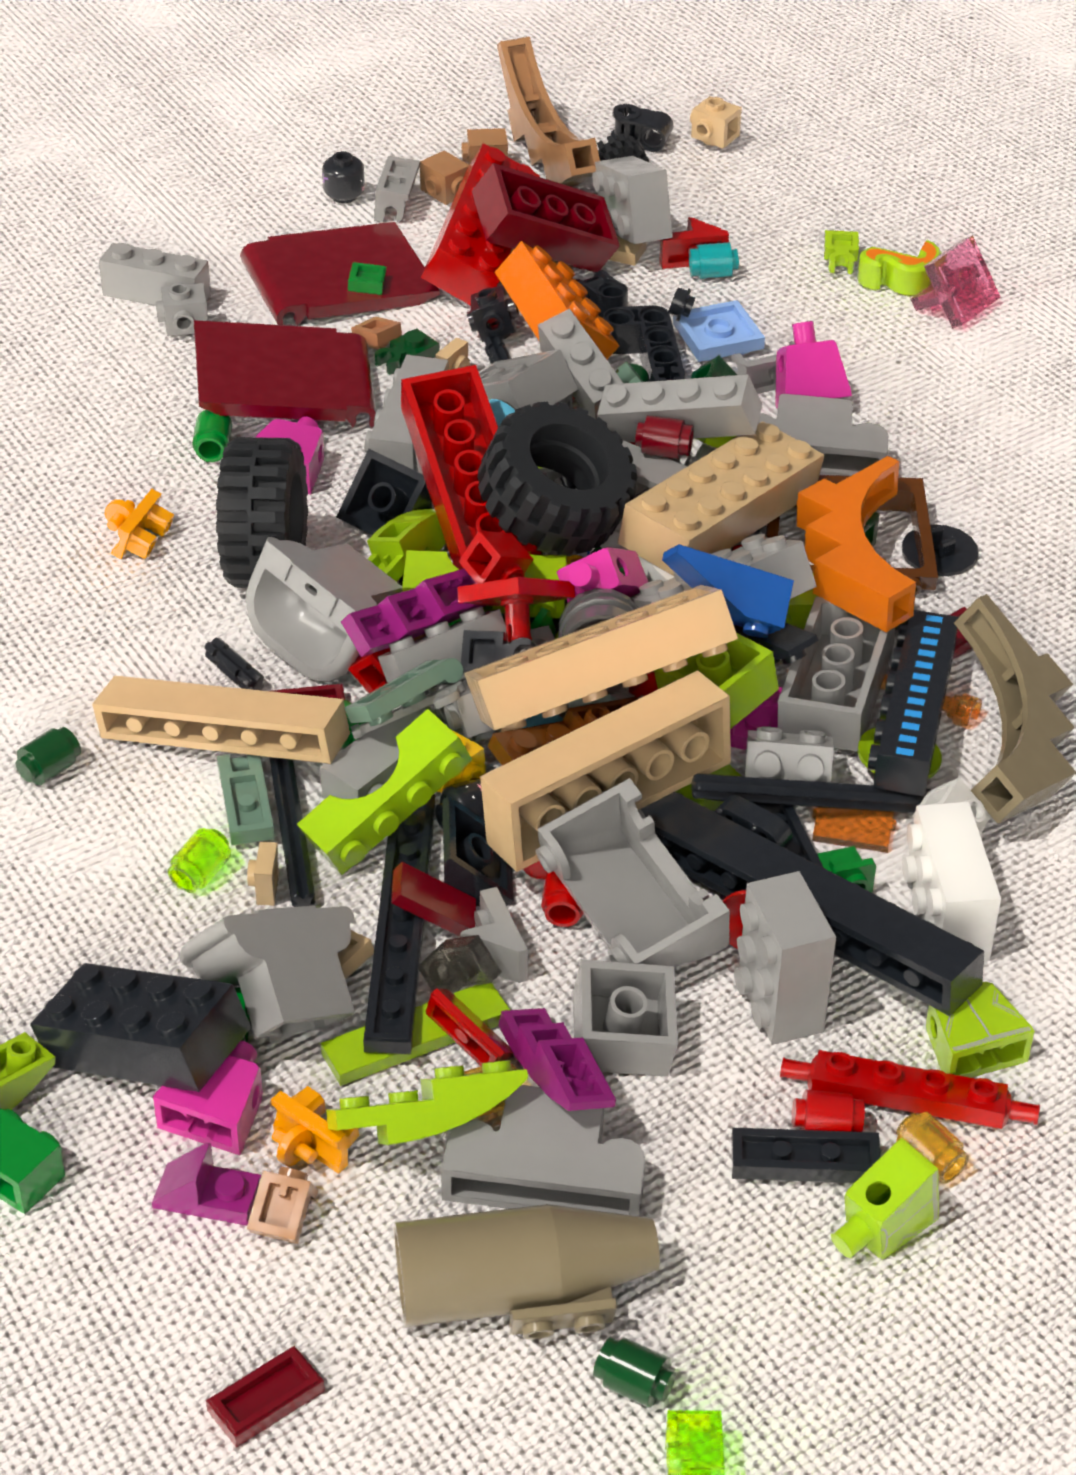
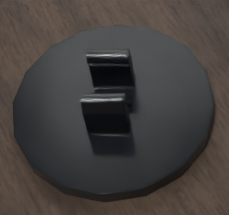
(953, 550)

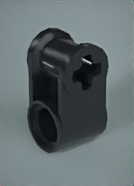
(641, 124)
(605, 291)

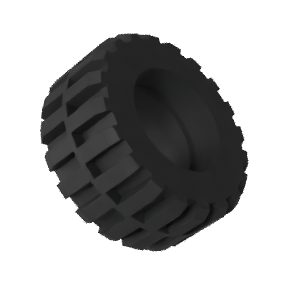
(258, 498)
(540, 508)

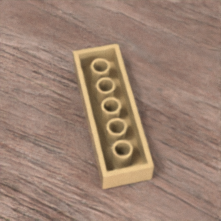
(721, 496)
(601, 657)
(651, 741)

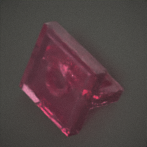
(958, 284)

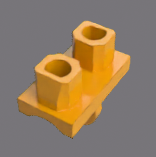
(133, 522)
(306, 1134)

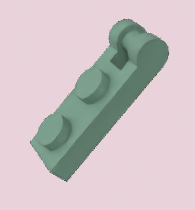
(404, 691)
(245, 799)

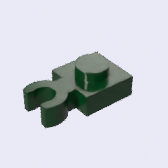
(411, 343)

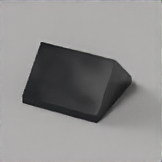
(382, 493)
(468, 859)

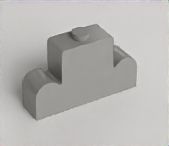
(829, 429)
(543, 1159)

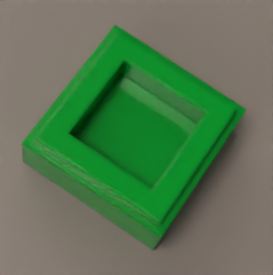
(367, 278)

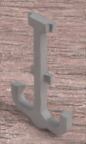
(440, 696)

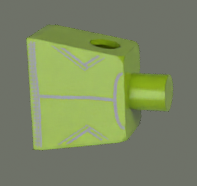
(980, 1034)
(889, 1203)

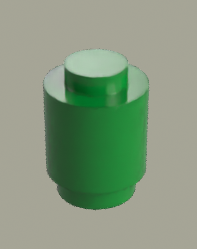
(211, 435)

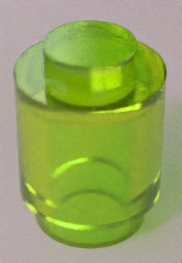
(199, 860)

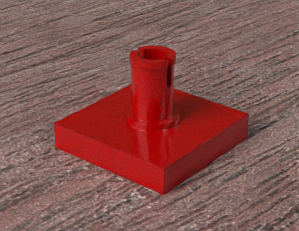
(516, 596)

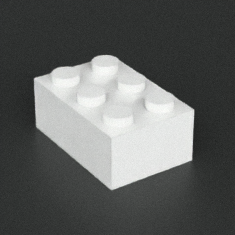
(952, 873)

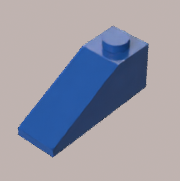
(753, 596)

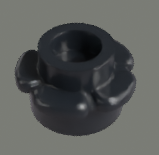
(681, 303)

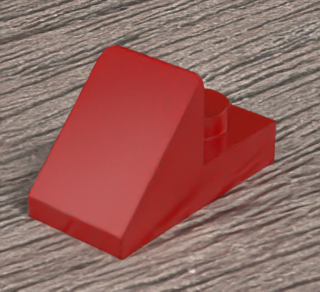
(675, 250)

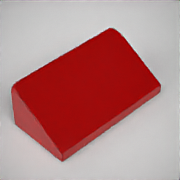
(466, 1028)

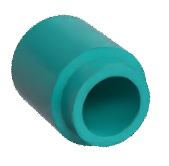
(713, 260)

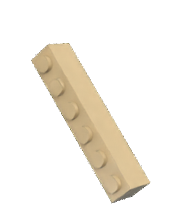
(222, 719)

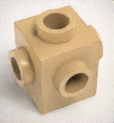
(716, 122)

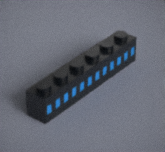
(913, 703)

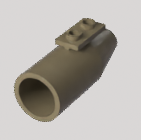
(532, 1263)

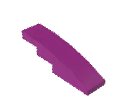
(408, 613)
(556, 1060)

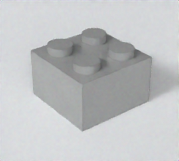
(627, 1016)

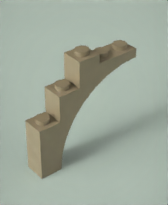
(1032, 724)

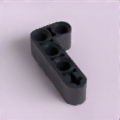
(651, 334)

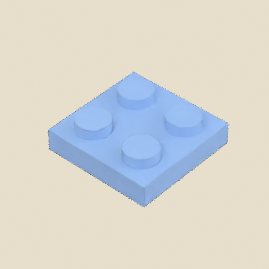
(720, 331)

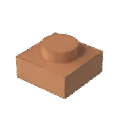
(378, 331)

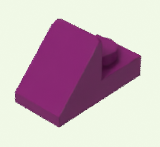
(203, 1190)

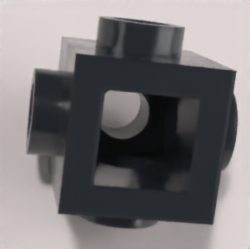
(493, 313)

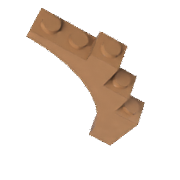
(534, 119)

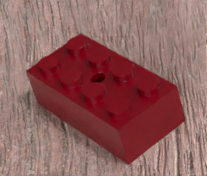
(541, 212)

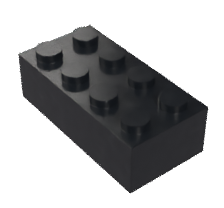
(142, 1026)

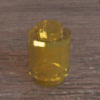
(935, 1144)

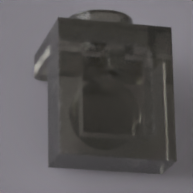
(459, 964)

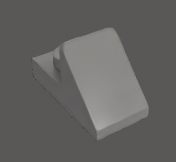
(500, 935)

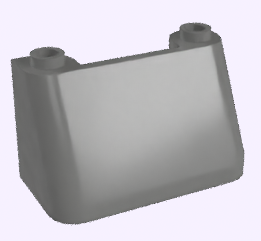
(631, 883)

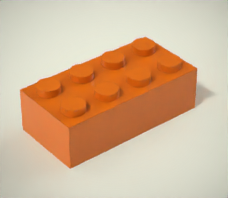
(547, 289)

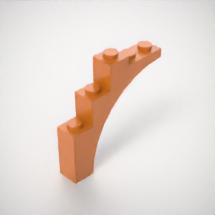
(843, 559)

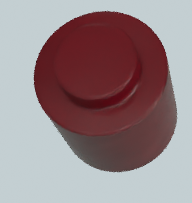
(664, 437)

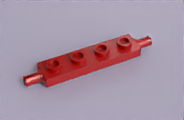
(912, 1089)

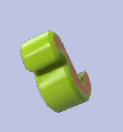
(896, 270)

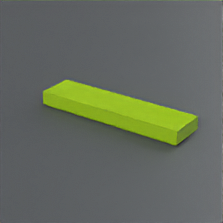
(349, 1061)

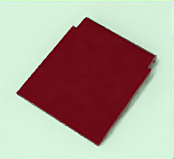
(312, 270)
(283, 372)

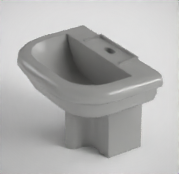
(302, 598)
(282, 964)

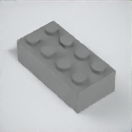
(771, 555)
(838, 678)

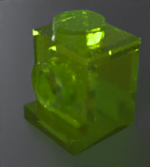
(694, 1442)

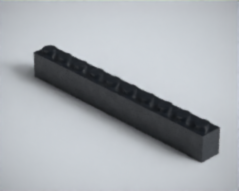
(867, 928)

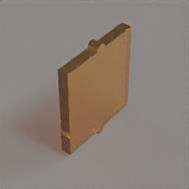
(854, 828)

